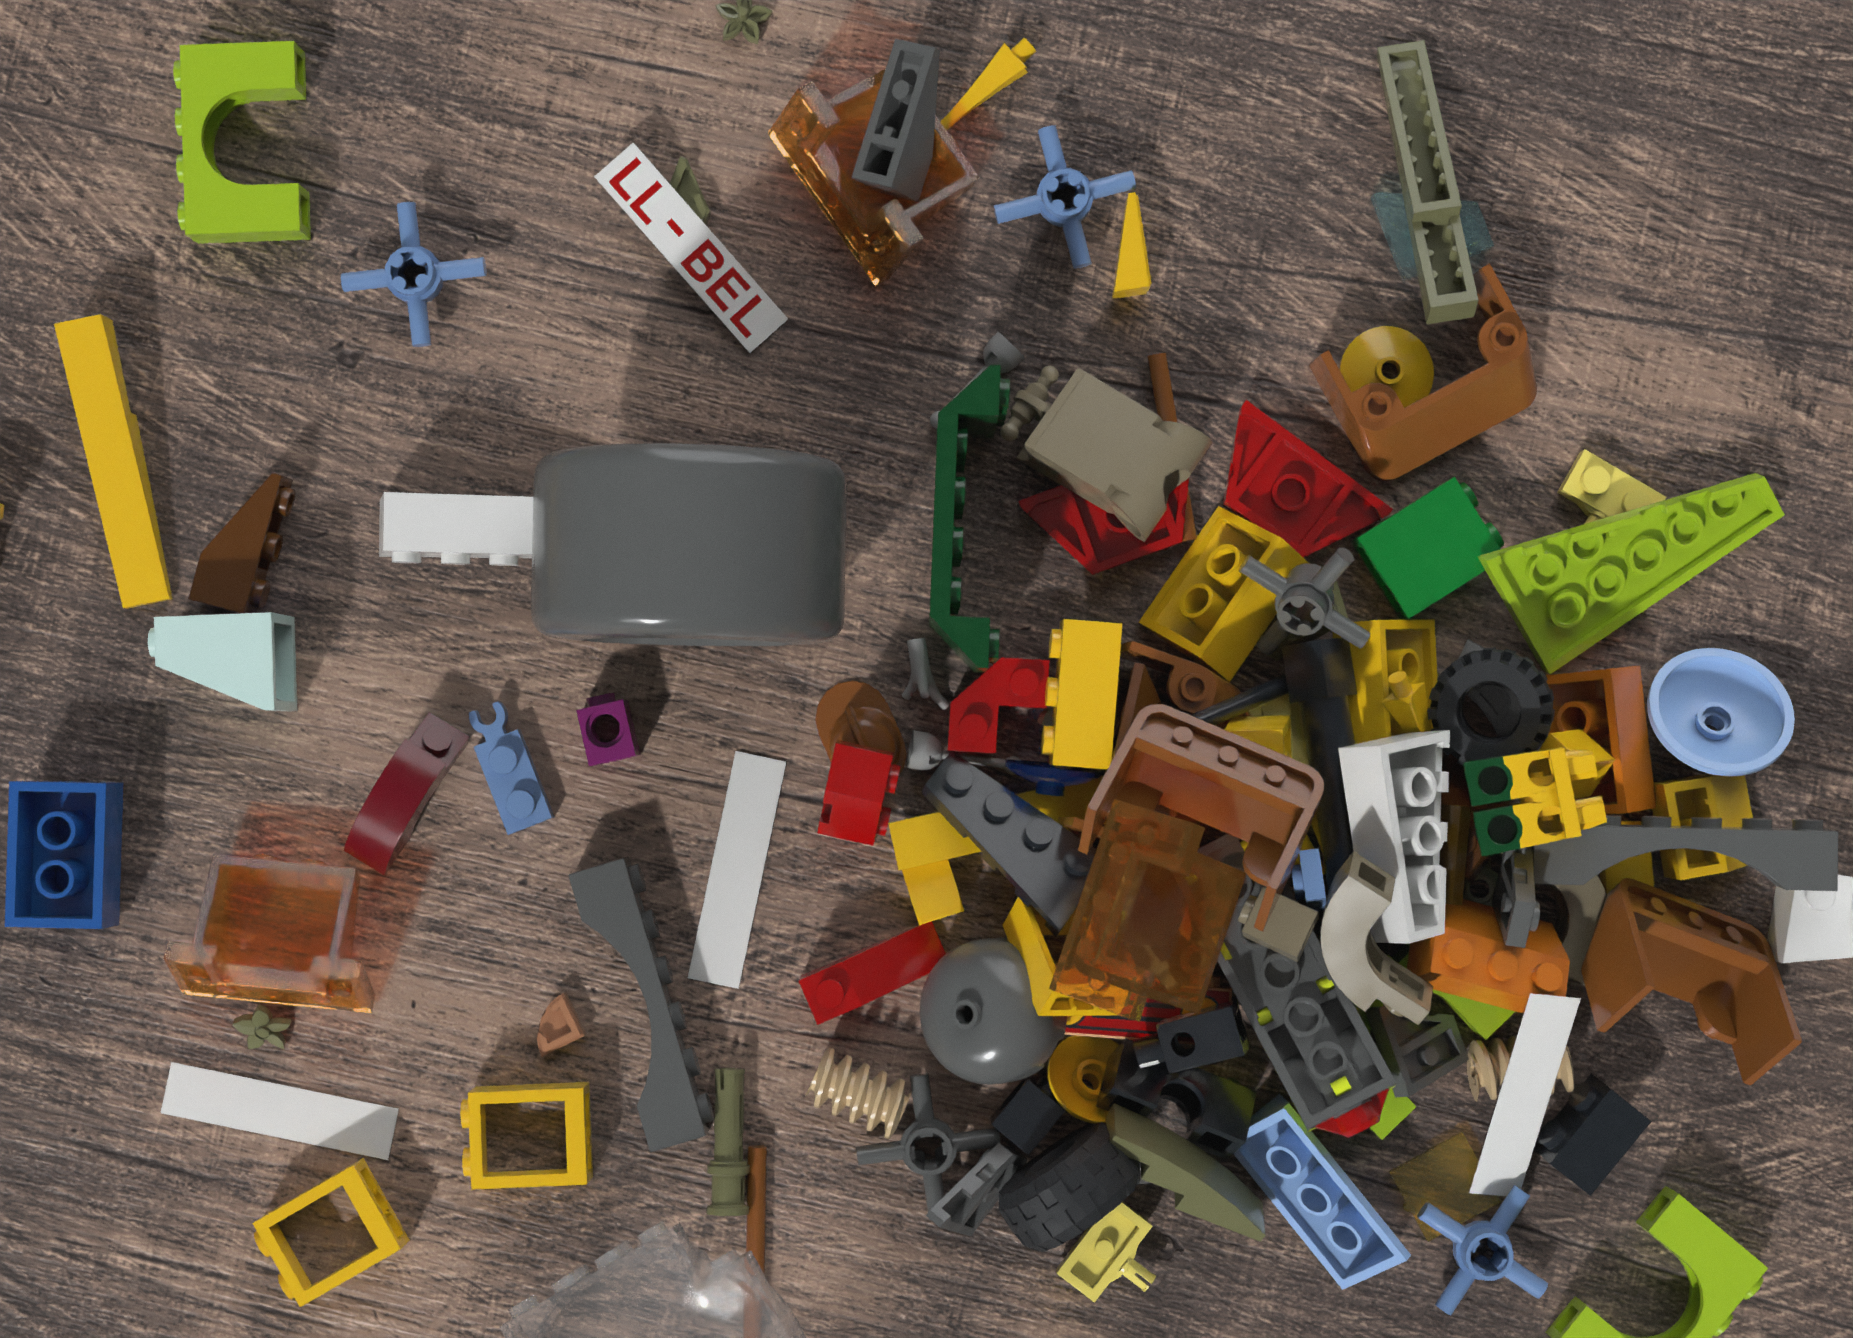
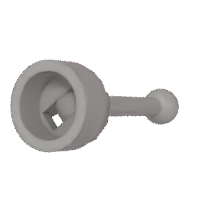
(996, 352)
(926, 752)

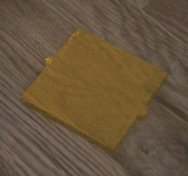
(1444, 1180)

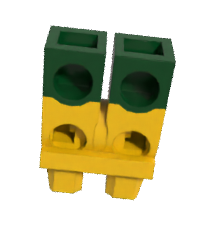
(1545, 793)

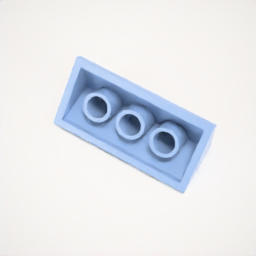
(1317, 1196)

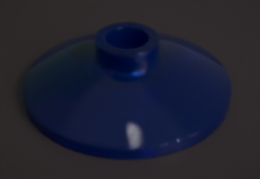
(1051, 778)

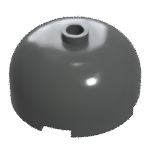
(1006, 1034)

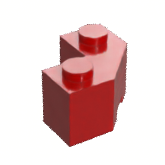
(1005, 684)
(857, 793)

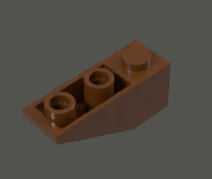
(238, 558)

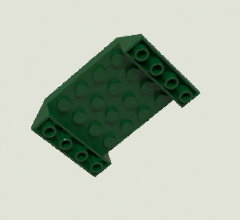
(969, 415)

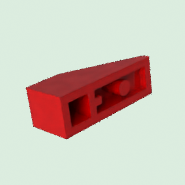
(871, 972)

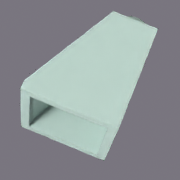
(232, 653)

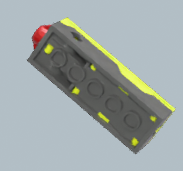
(1303, 1020)

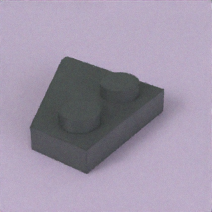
(1515, 897)
(1416, 1052)
(977, 1191)

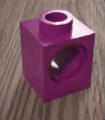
(626, 742)

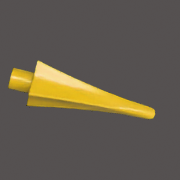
(1000, 72)
(1408, 703)

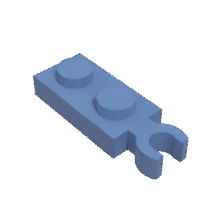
(510, 773)
(1309, 880)

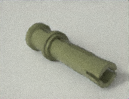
(728, 1165)

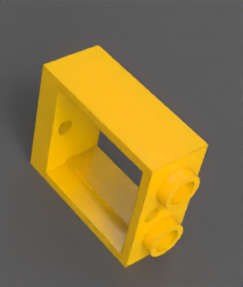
(1025, 931)
(577, 1125)
(372, 1209)

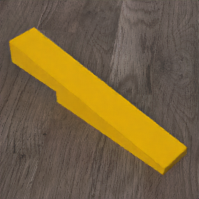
(114, 458)
(933, 839)

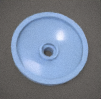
(1734, 697)

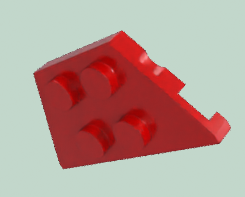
(1292, 487)
(1099, 537)

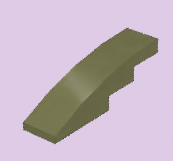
(1197, 1179)

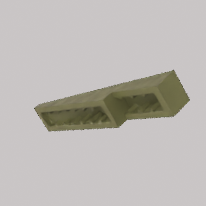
(1427, 183)

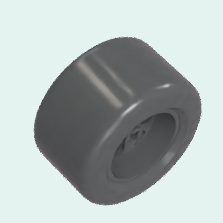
(688, 545)

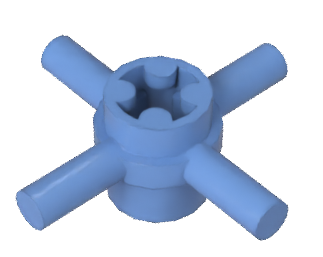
(1053, 211)
(427, 284)
(1467, 1239)

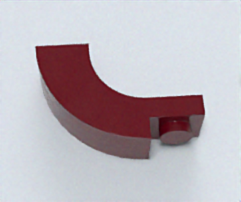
(402, 792)

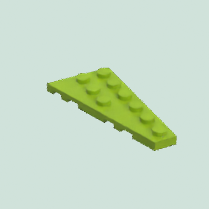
(1601, 574)

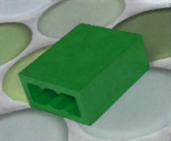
(1428, 548)

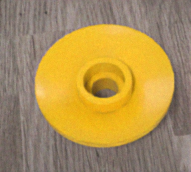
(1389, 344)
(1077, 1060)

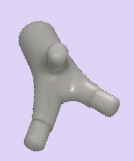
(921, 674)

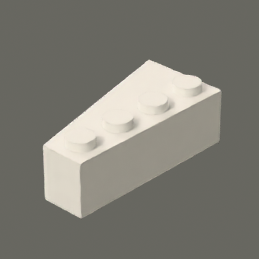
(455, 528)
(1397, 825)
(1812, 924)

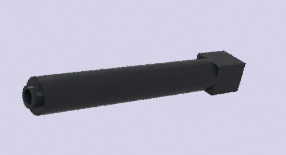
(1321, 680)

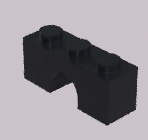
(1214, 1106)

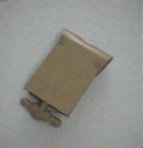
(1105, 447)

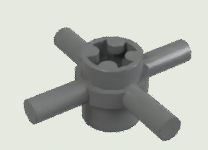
(1305, 600)
(927, 1125)

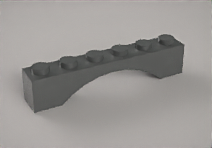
(1788, 857)
(612, 906)

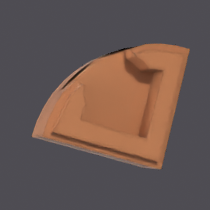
(558, 1025)

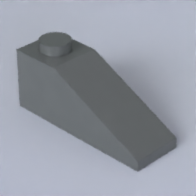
(902, 124)

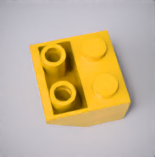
(1701, 797)

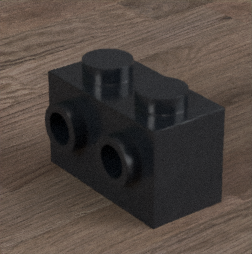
(1590, 1134)

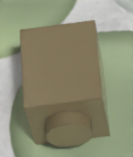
(1286, 928)

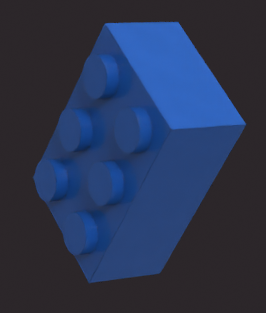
(64, 854)

